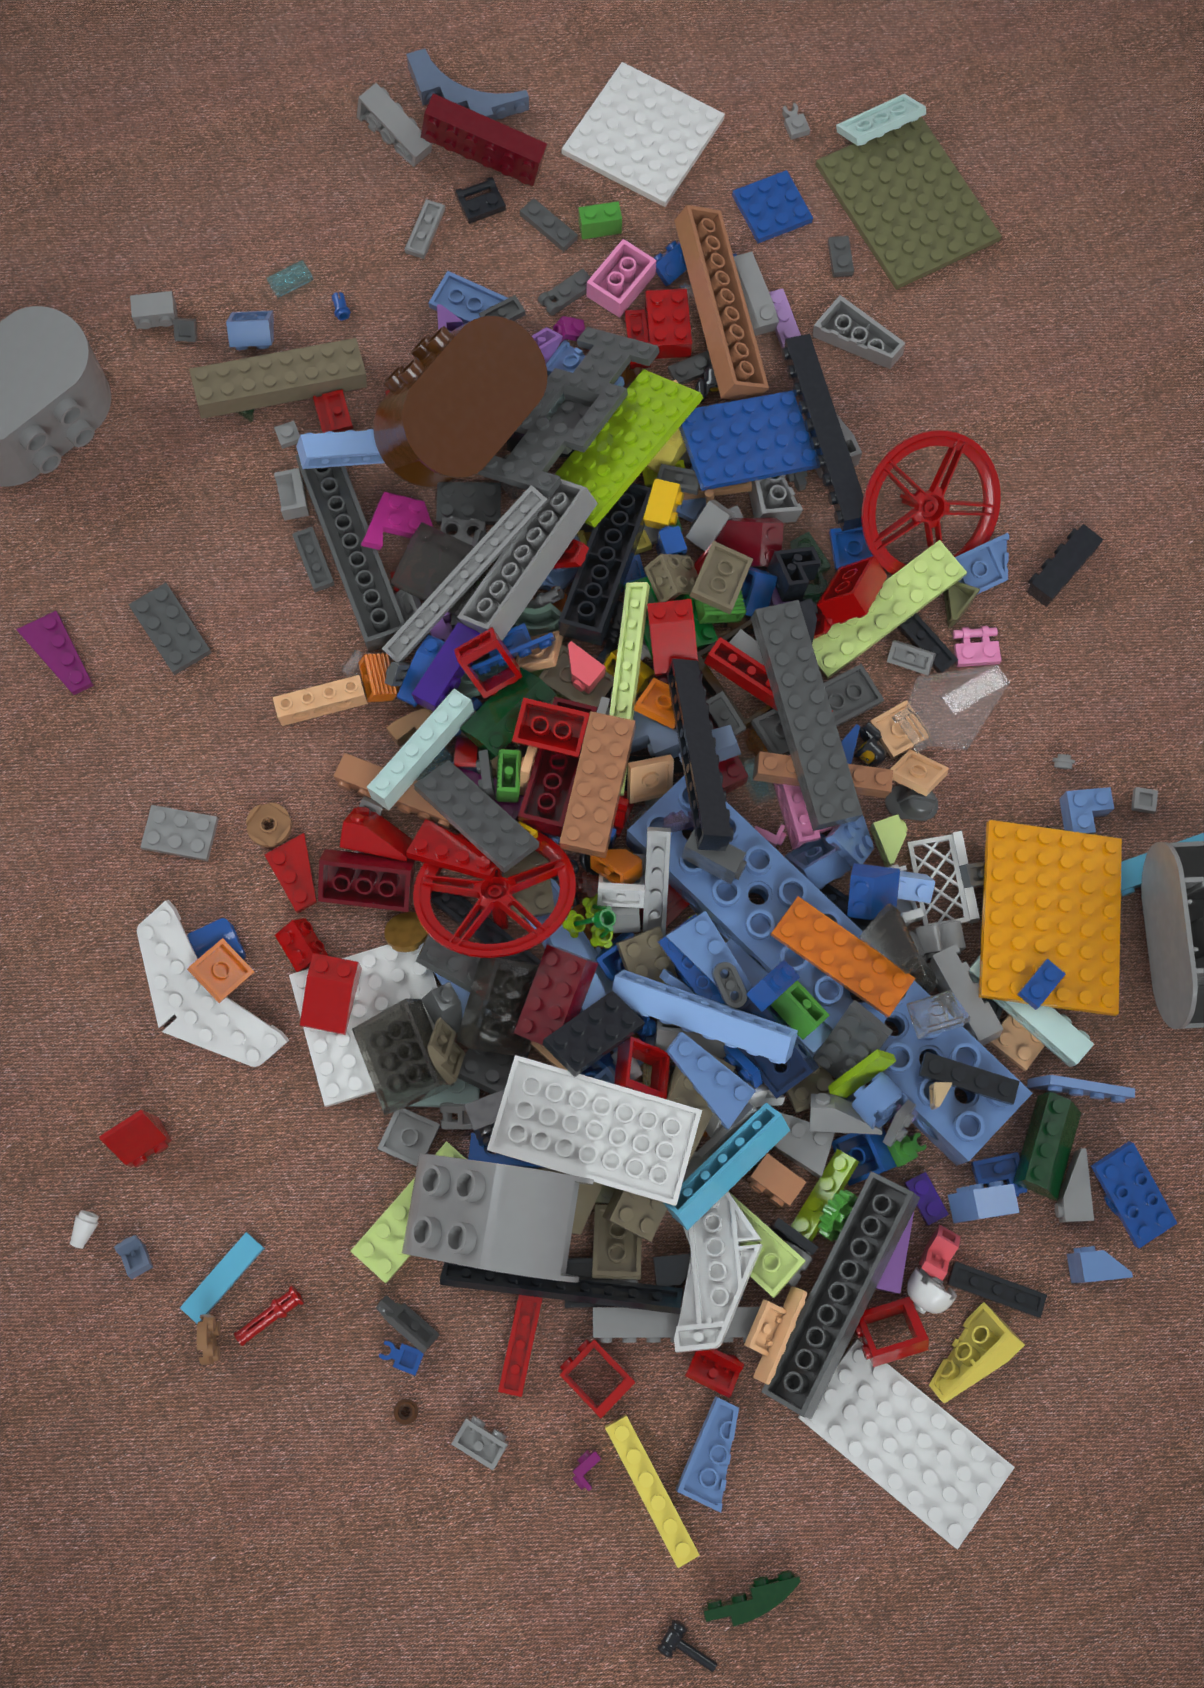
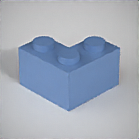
(1081, 806)
(978, 1202)

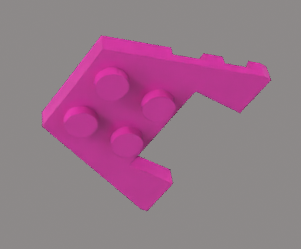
(395, 516)

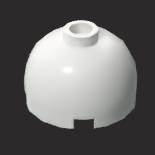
(929, 1293)

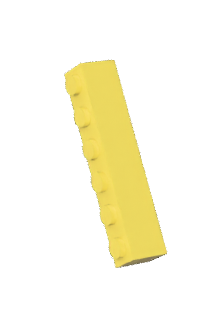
(652, 1491)

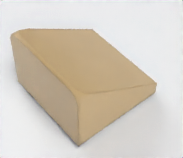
(937, 1093)

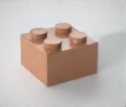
(775, 1181)

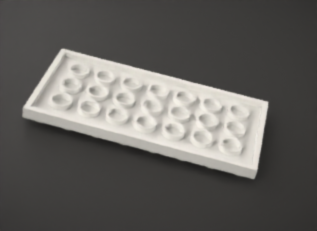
(595, 1130)
(909, 1445)

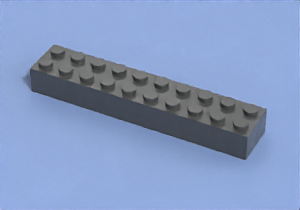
(357, 565)
(806, 715)
(841, 1294)

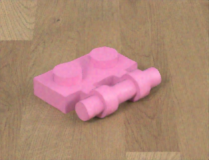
(976, 653)

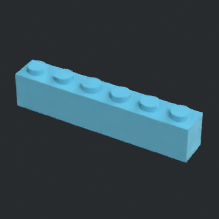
(728, 1165)

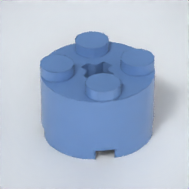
(878, 1100)

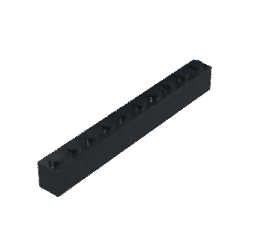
(825, 431)
(699, 756)

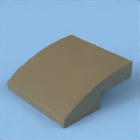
(444, 1052)

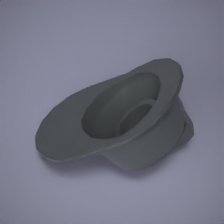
(910, 804)

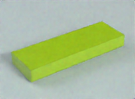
(861, 1073)

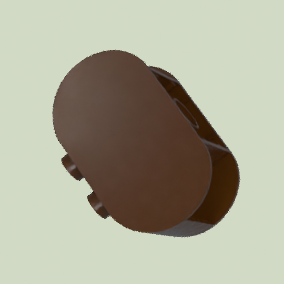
(458, 400)

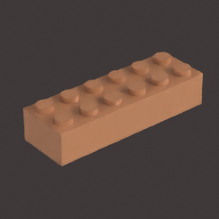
(597, 784)

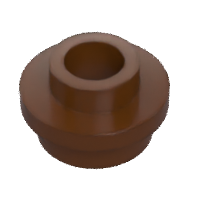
(398, 1411)

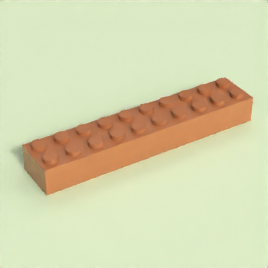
(721, 303)

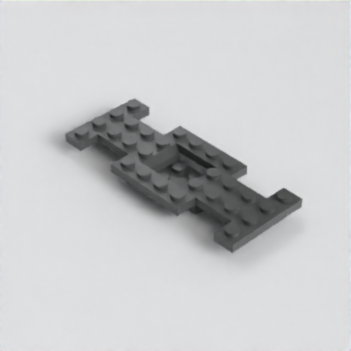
(587, 407)

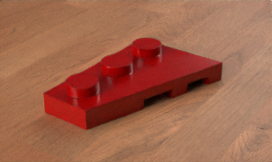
(293, 870)

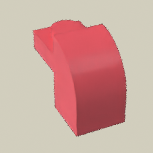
(939, 1252)

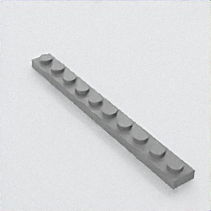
(465, 574)

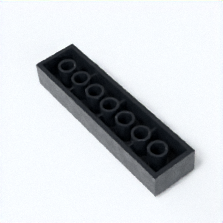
(605, 568)

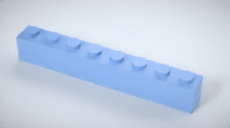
(706, 1017)

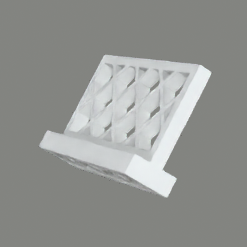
(959, 858)

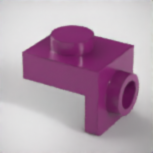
(569, 328)
(586, 1462)

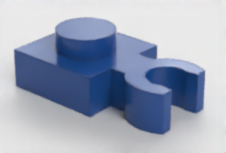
(406, 1358)

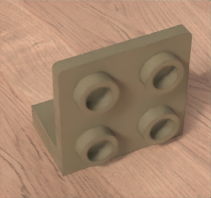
(671, 576)

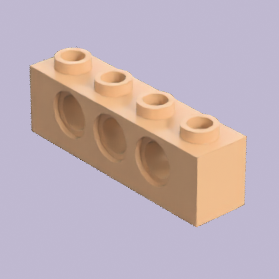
(320, 700)

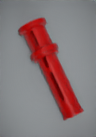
(278, 1309)

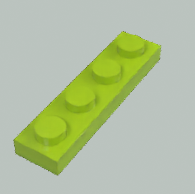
(832, 1181)

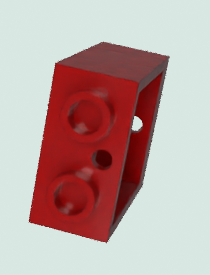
(480, 646)
(648, 1054)
(897, 1351)
(614, 1395)

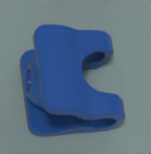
(209, 935)

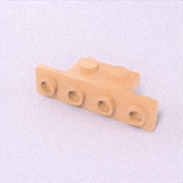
(772, 1330)

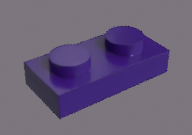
(930, 1204)

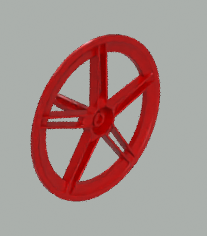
(930, 505)
(498, 898)

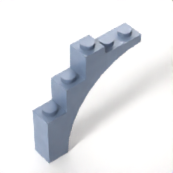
(431, 80)
(664, 740)

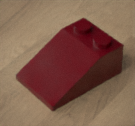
(753, 538)

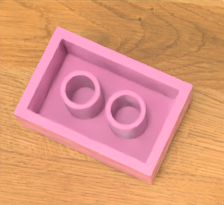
(621, 278)

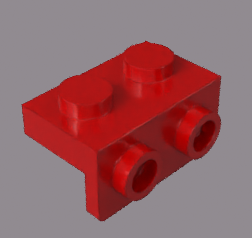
(300, 943)
(715, 1370)

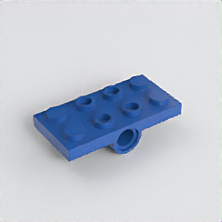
(689, 972)
(1133, 1194)

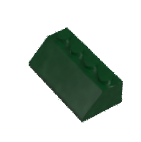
(496, 720)
(1048, 1145)

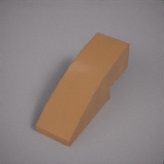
(405, 727)

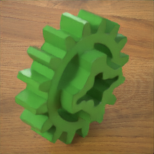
(836, 1214)

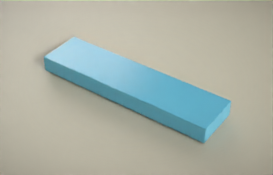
(222, 1277)

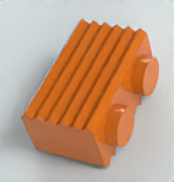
(373, 676)

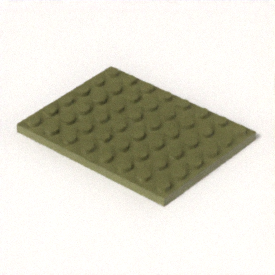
(908, 202)

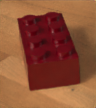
(365, 880)
(555, 993)

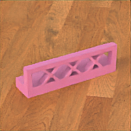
(795, 815)

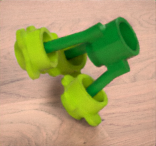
(602, 918)

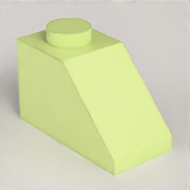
(889, 837)

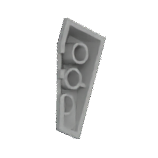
(756, 294)

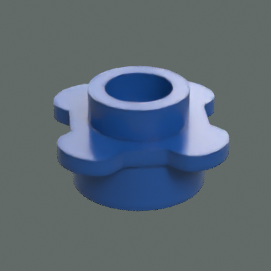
(648, 1029)

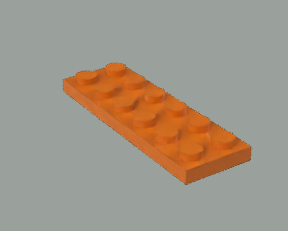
(842, 956)

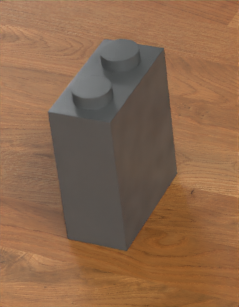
(722, 864)

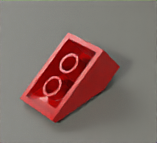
(671, 633)
(373, 834)
(330, 993)
(137, 1138)

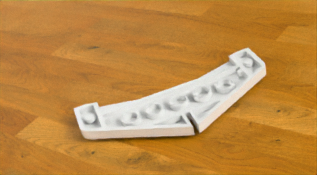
(200, 1018)
(715, 1272)

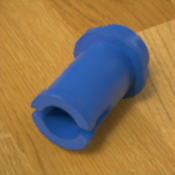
(341, 311)

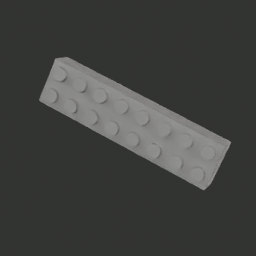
(528, 561)

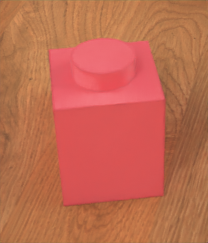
(584, 669)

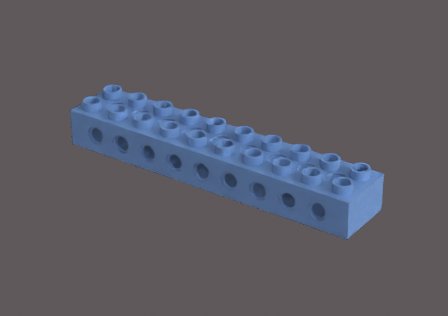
(954, 1126)

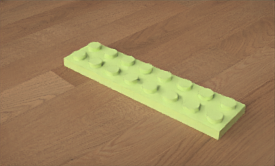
(895, 603)

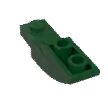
(763, 1597)

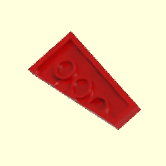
(446, 850)

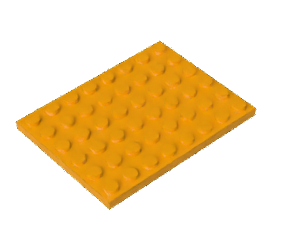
(1056, 901)

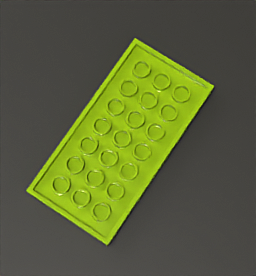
(629, 439)

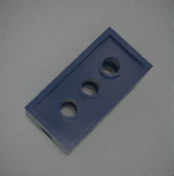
(774, 1075)

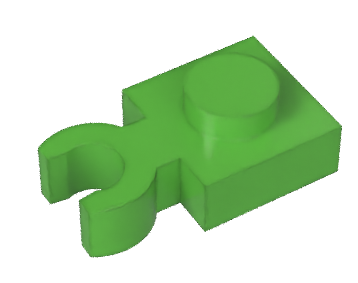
(906, 1149)

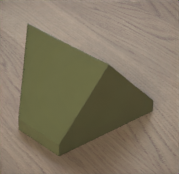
(958, 601)

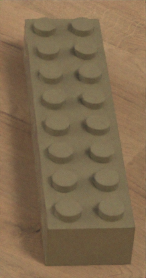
(278, 378)
(643, 1214)

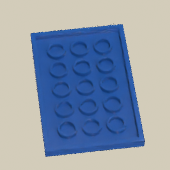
(747, 440)

